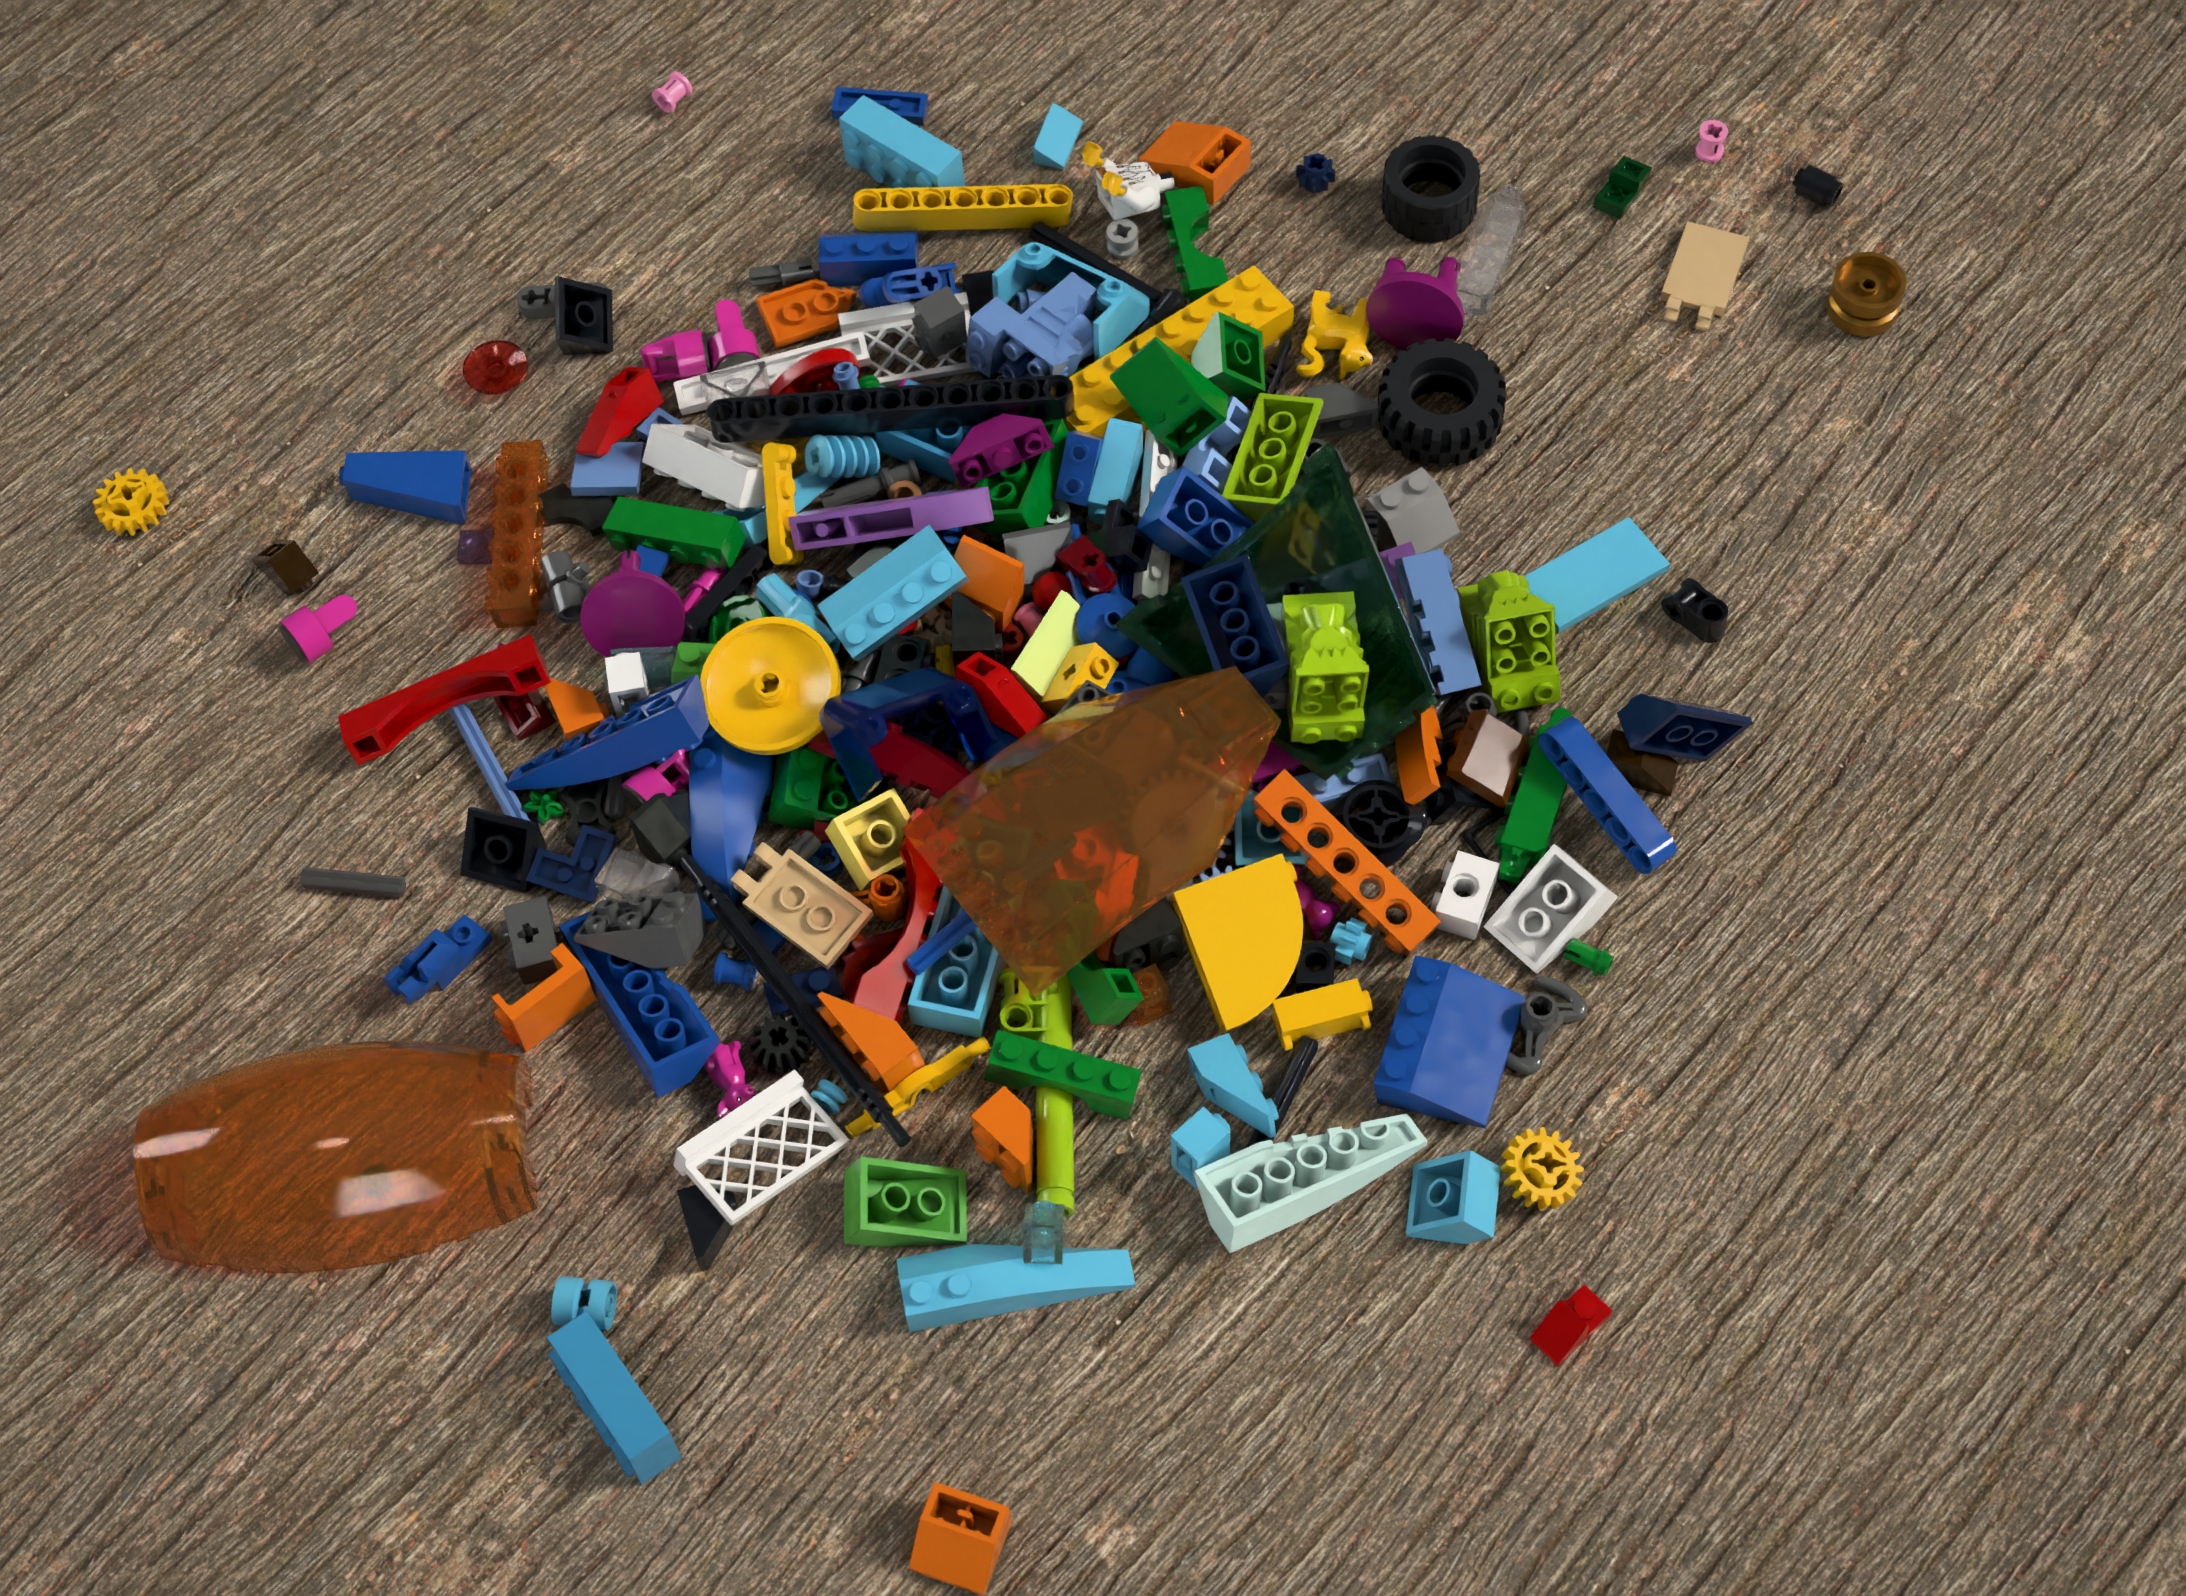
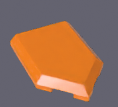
(803, 310)

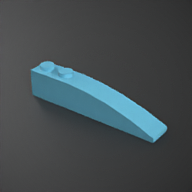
(994, 1280)

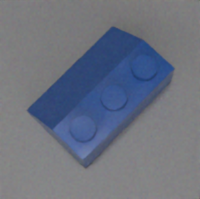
(860, 256)

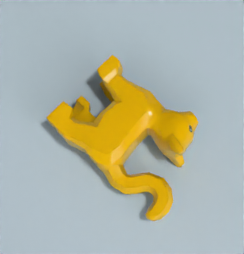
(1335, 331)

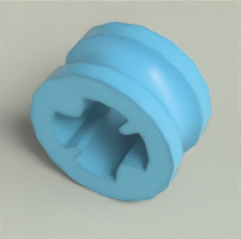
(829, 1096)

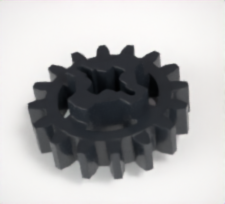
(935, 723)

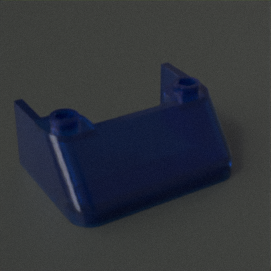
(857, 719)

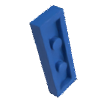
(905, 104)

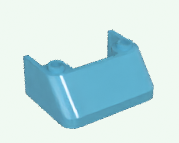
(1122, 304)

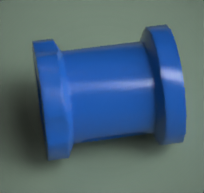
(734, 972)

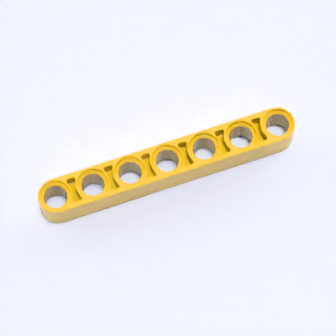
(961, 207)

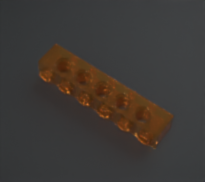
(517, 535)

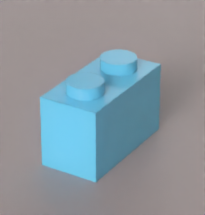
(1199, 1143)

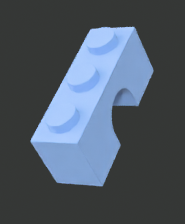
(1208, 456)

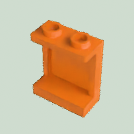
(546, 1005)

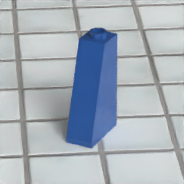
(411, 481)

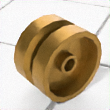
(1866, 294)

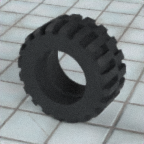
(1441, 368)

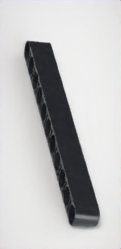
(889, 408)

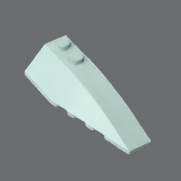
(1291, 1180)

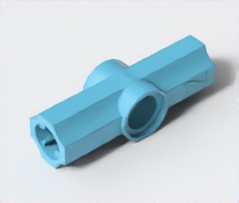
(786, 603)

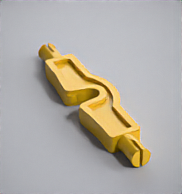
(928, 1077)

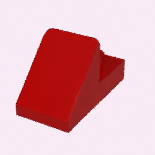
(1570, 1324)

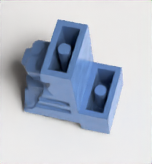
(1041, 340)

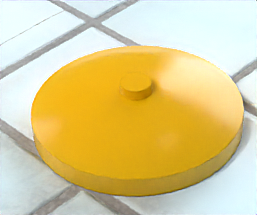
(769, 685)

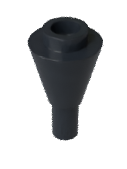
(1167, 305)

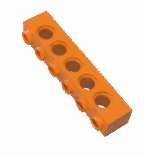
(1287, 792)

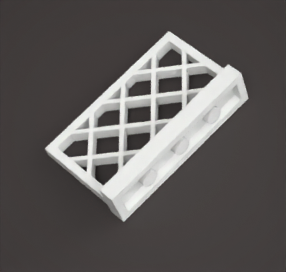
(898, 319)
(737, 1127)

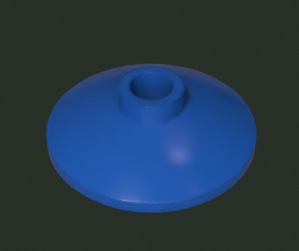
(1094, 626)

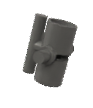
(565, 585)

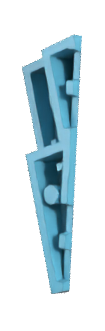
(754, 519)

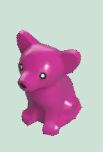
(729, 1075)

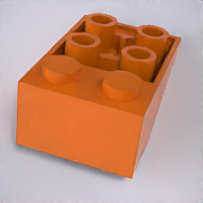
(1200, 156)
(873, 1042)

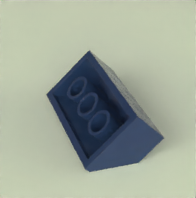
(1237, 622)

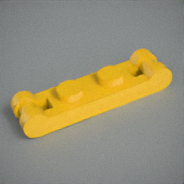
(779, 502)

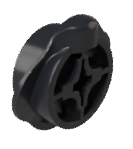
(1383, 819)

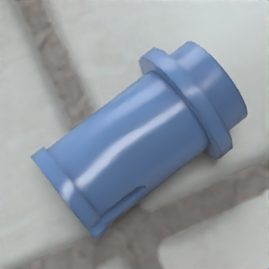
(846, 376)

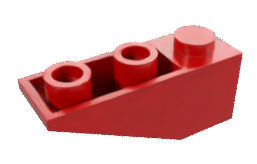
(621, 406)
(1001, 695)

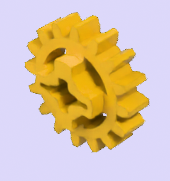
(131, 502)
(1542, 1169)

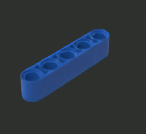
(1607, 795)

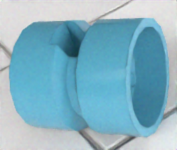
(571, 1299)

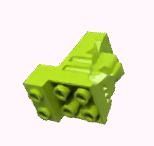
(1512, 640)
(1325, 667)

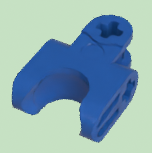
(907, 285)

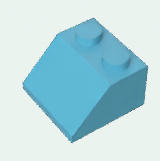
(1454, 1199)

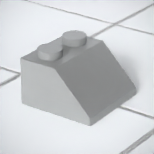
(1414, 512)

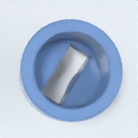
(804, 582)

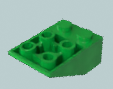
(1171, 396)
(812, 788)

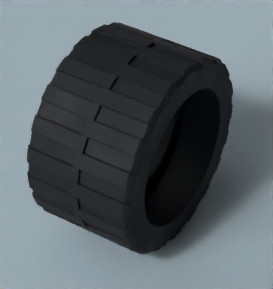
(1430, 160)

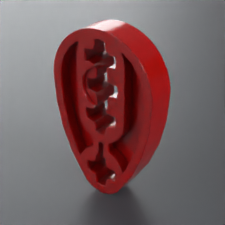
(813, 372)

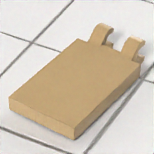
(1703, 273)
(803, 905)

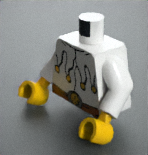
(1126, 187)

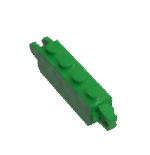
(1532, 810)

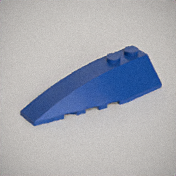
(646, 734)
(725, 809)
(649, 1013)

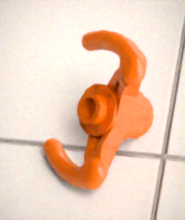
(887, 898)

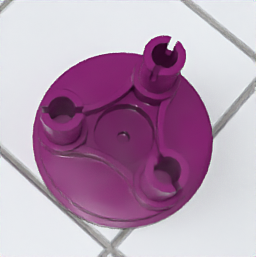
(1416, 305)
(631, 610)

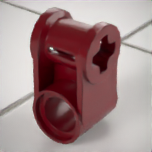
(1088, 564)

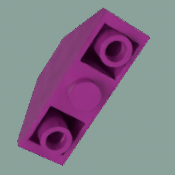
(998, 446)

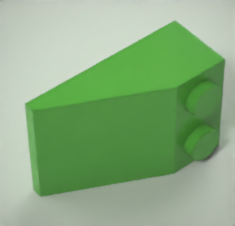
(903, 1204)

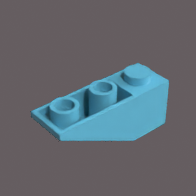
(1227, 1082)

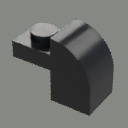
(1121, 540)

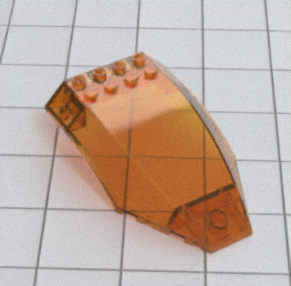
(1096, 816)

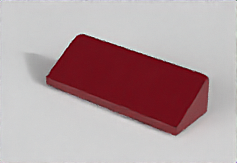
(524, 713)

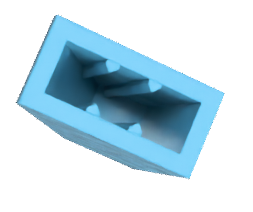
(1117, 467)

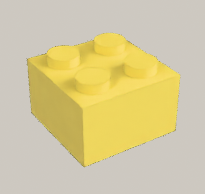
(871, 837)

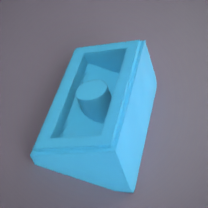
(1056, 138)

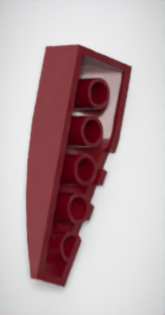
(908, 759)

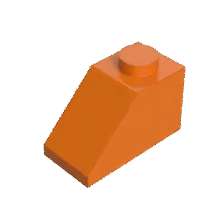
(575, 708)

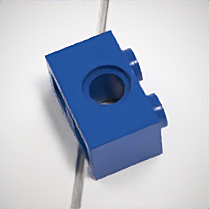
(1078, 467)

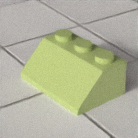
(1048, 648)

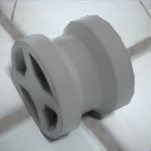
(1121, 247)

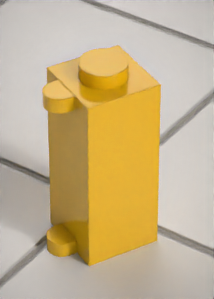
(1321, 1012)

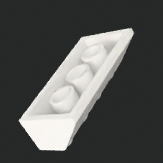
(703, 463)

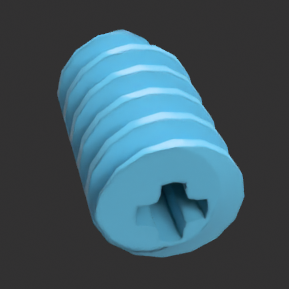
(842, 456)

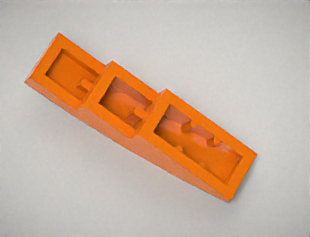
(1419, 756)

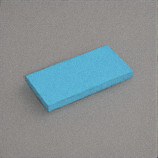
(1597, 573)

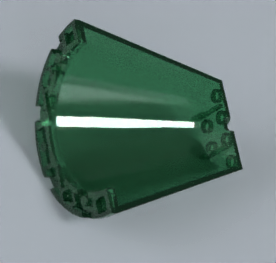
(1323, 538)

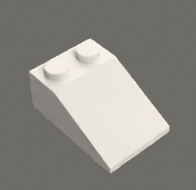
(1549, 909)

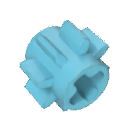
(1351, 941)

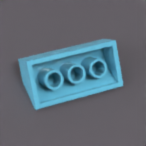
(893, 593)

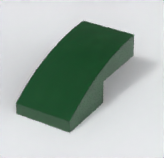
(1622, 187)

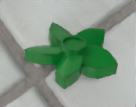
(544, 805)

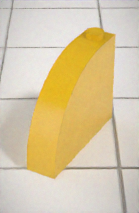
(1243, 937)

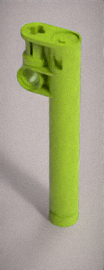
(1048, 1021)

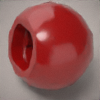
(1048, 588)

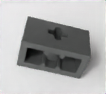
(939, 322)
(525, 923)

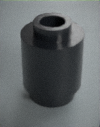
(1817, 185)

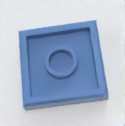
(611, 474)

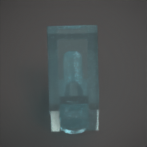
(1044, 1233)

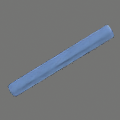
(486, 761)

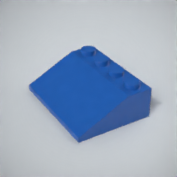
(1448, 1043)

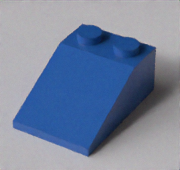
(1191, 518)

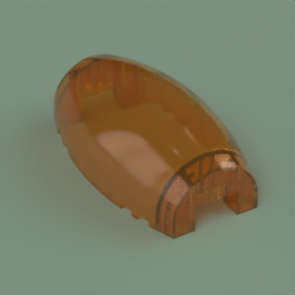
(336, 1156)

